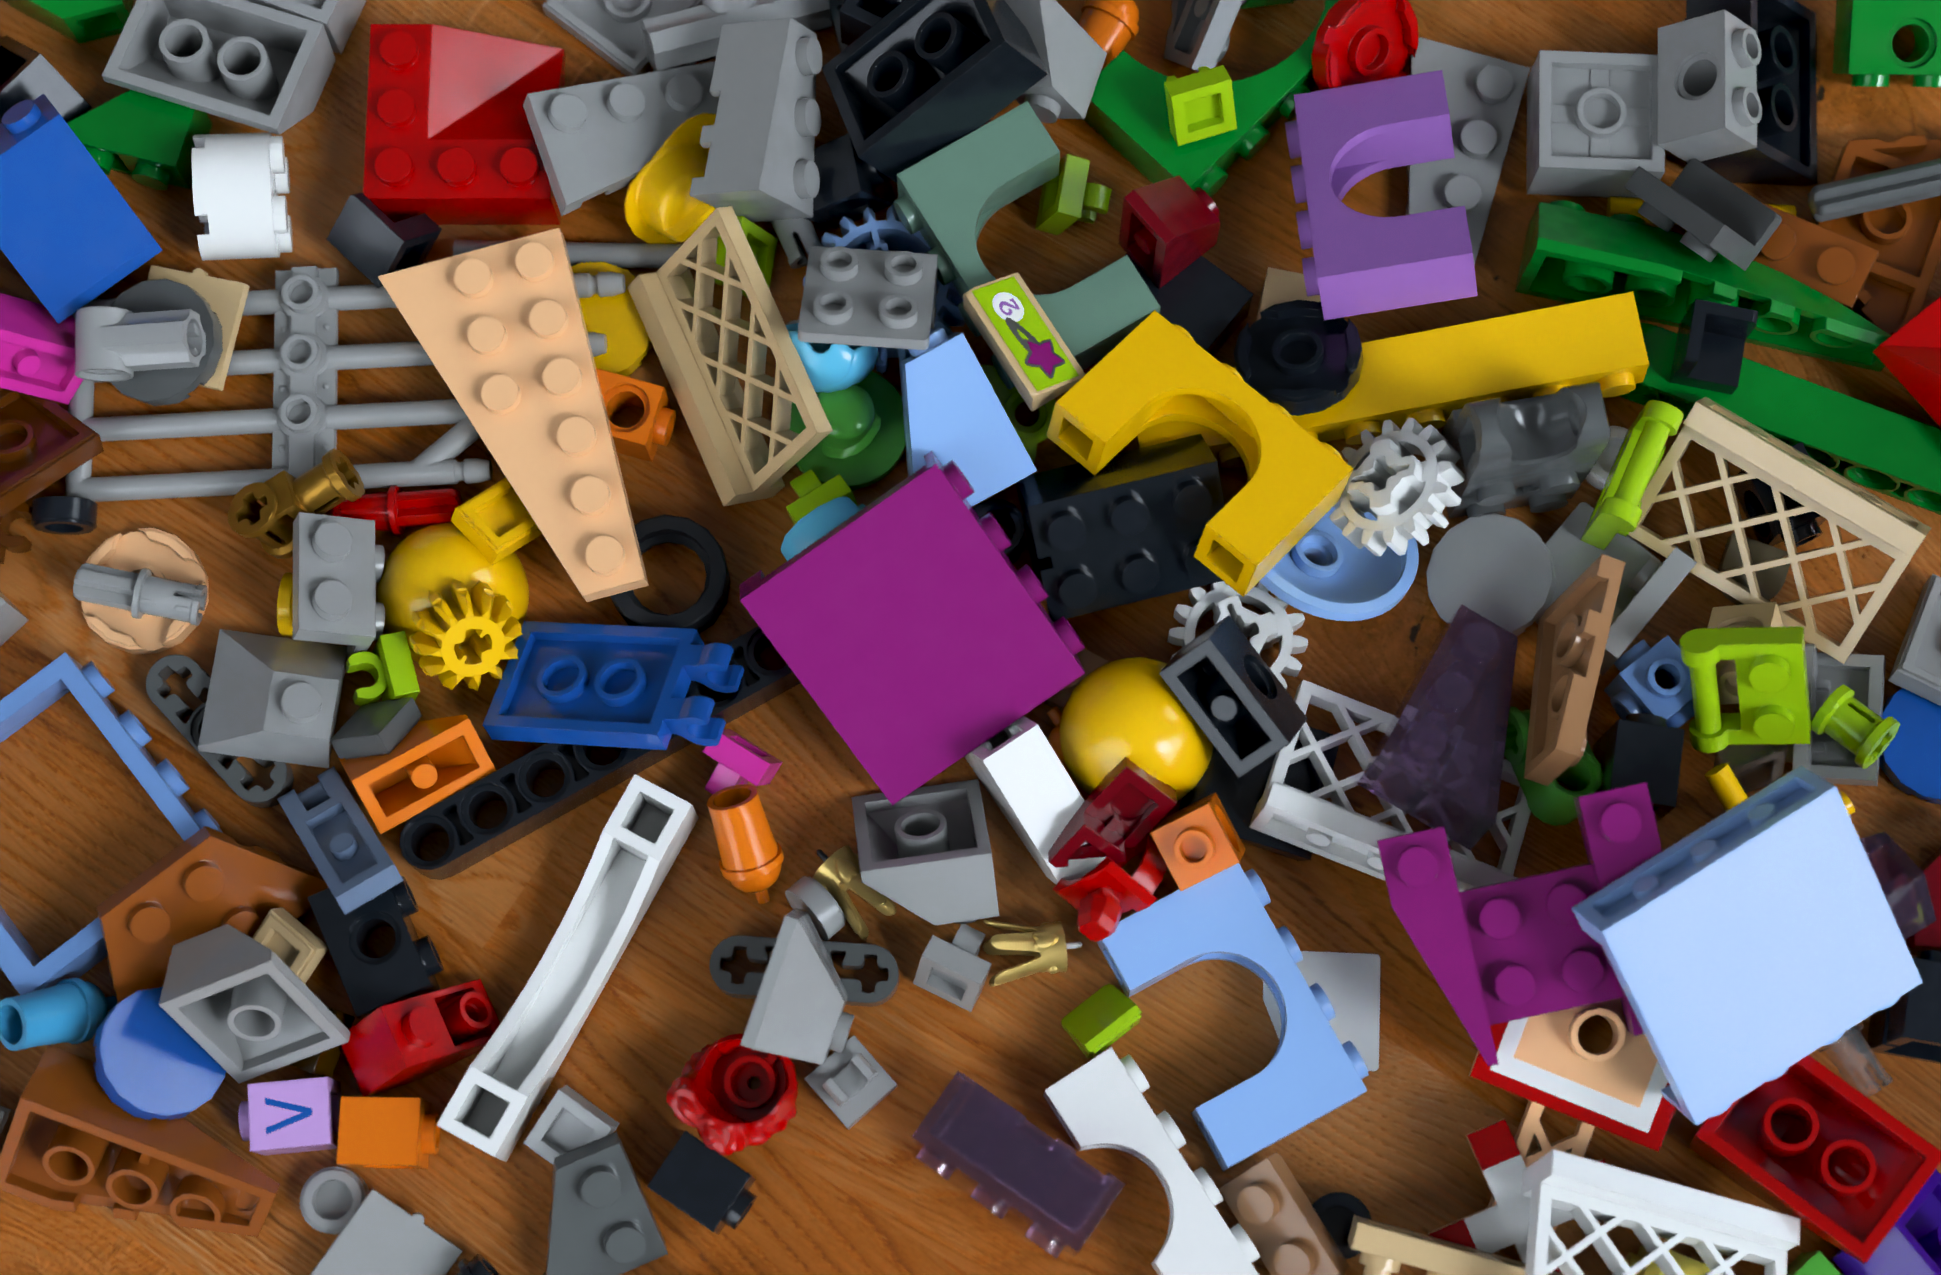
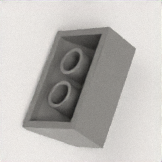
(224, 59)

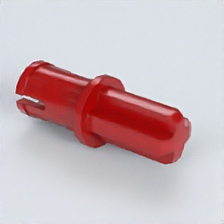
(400, 509)

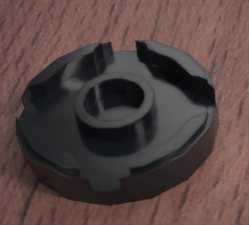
(1300, 357)

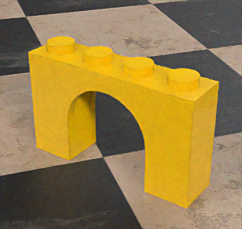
(1167, 377)

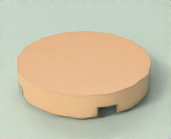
(167, 559)

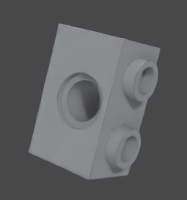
(1708, 87)

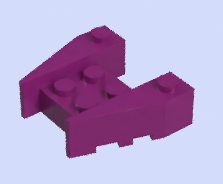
(1516, 942)

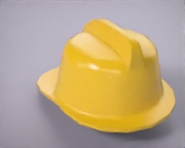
(659, 196)

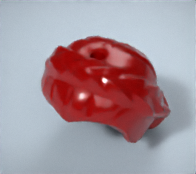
(721, 1104)

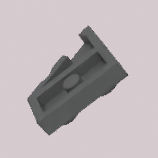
(1200, 31)
(599, 1214)

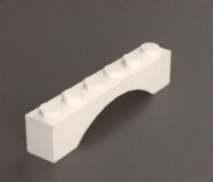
(538, 1031)

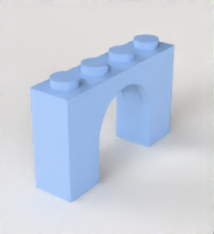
(1229, 923)

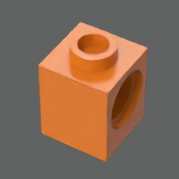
(658, 418)
(1198, 841)
(386, 1133)

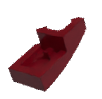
(1114, 816)

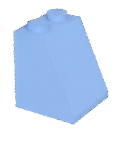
(959, 417)

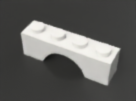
(1106, 1109)

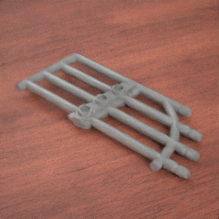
(304, 398)

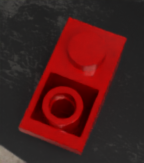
(419, 1036)

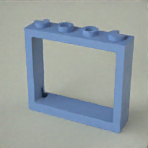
(159, 780)

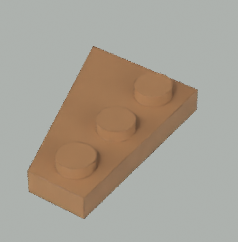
(1567, 669)

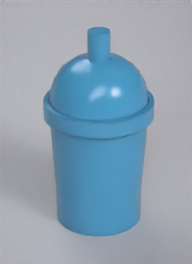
(53, 1015)

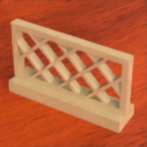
(706, 369)
(1802, 480)

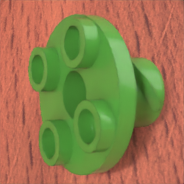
(865, 433)

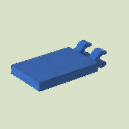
(610, 686)

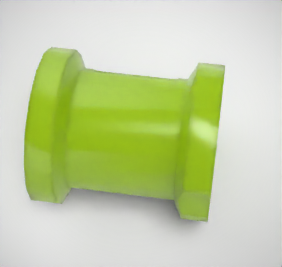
(1854, 726)

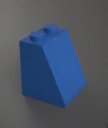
(62, 213)

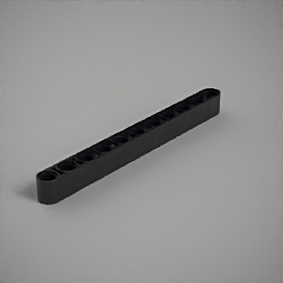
(586, 779)

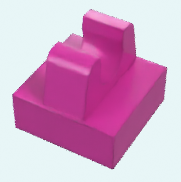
(739, 763)

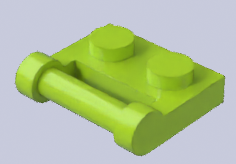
(1633, 468)
(1769, 684)

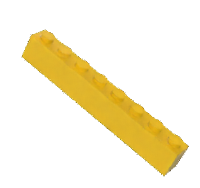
(1474, 361)

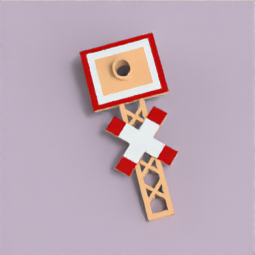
(1550, 1068)

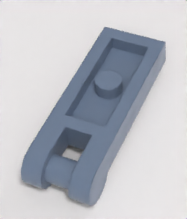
(340, 841)

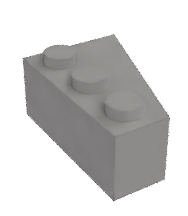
(763, 122)

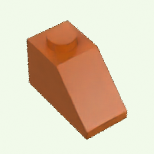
(420, 771)

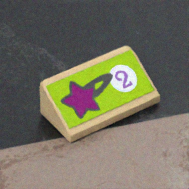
(1022, 339)

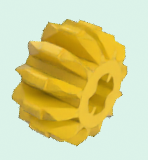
(446, 628)

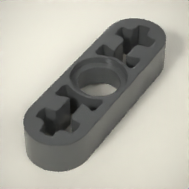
(176, 710)
(854, 960)

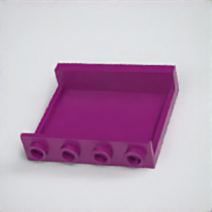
(915, 629)

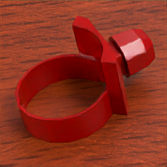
(1111, 891)

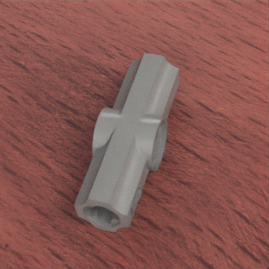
(695, 32)

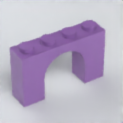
(1365, 259)

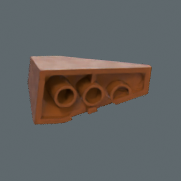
(84, 1149)

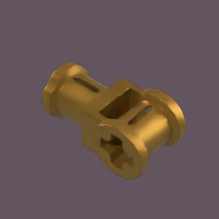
(286, 496)

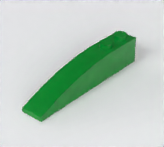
(1594, 256)

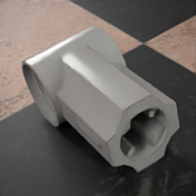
(118, 342)

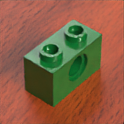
(1865, 41)

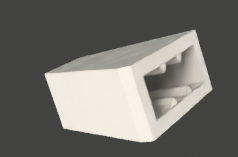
(1031, 792)

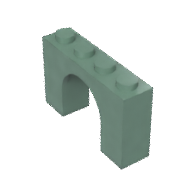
(972, 179)

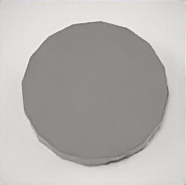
(1493, 569)

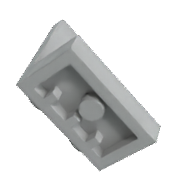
(869, 298)
(1644, 582)

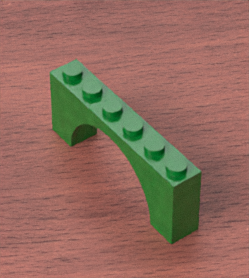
(1134, 118)

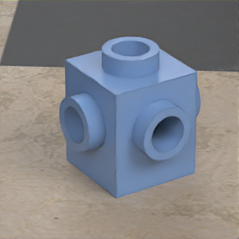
(1637, 691)

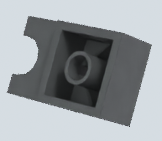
(1526, 449)

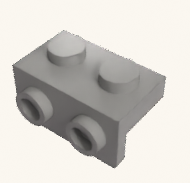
(336, 581)
(1825, 674)

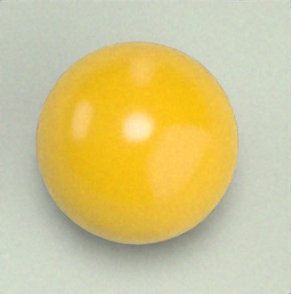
(430, 562)
(1134, 715)

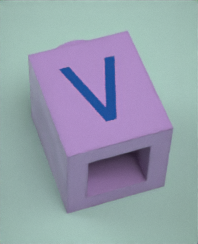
(291, 1116)

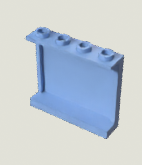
(1752, 942)

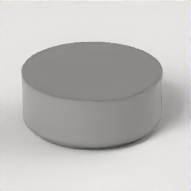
(823, 909)
(332, 1198)

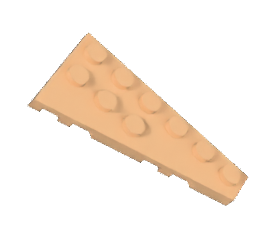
(522, 367)

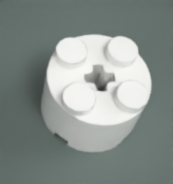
(238, 198)

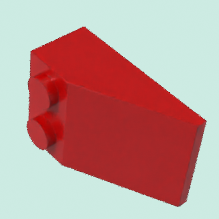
(1821, 1155)

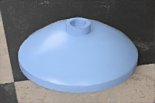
(1338, 580)

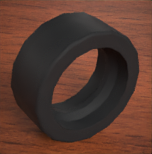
(715, 595)

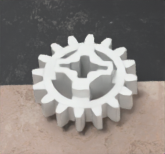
(1397, 487)
(1263, 629)

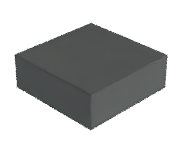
(376, 728)

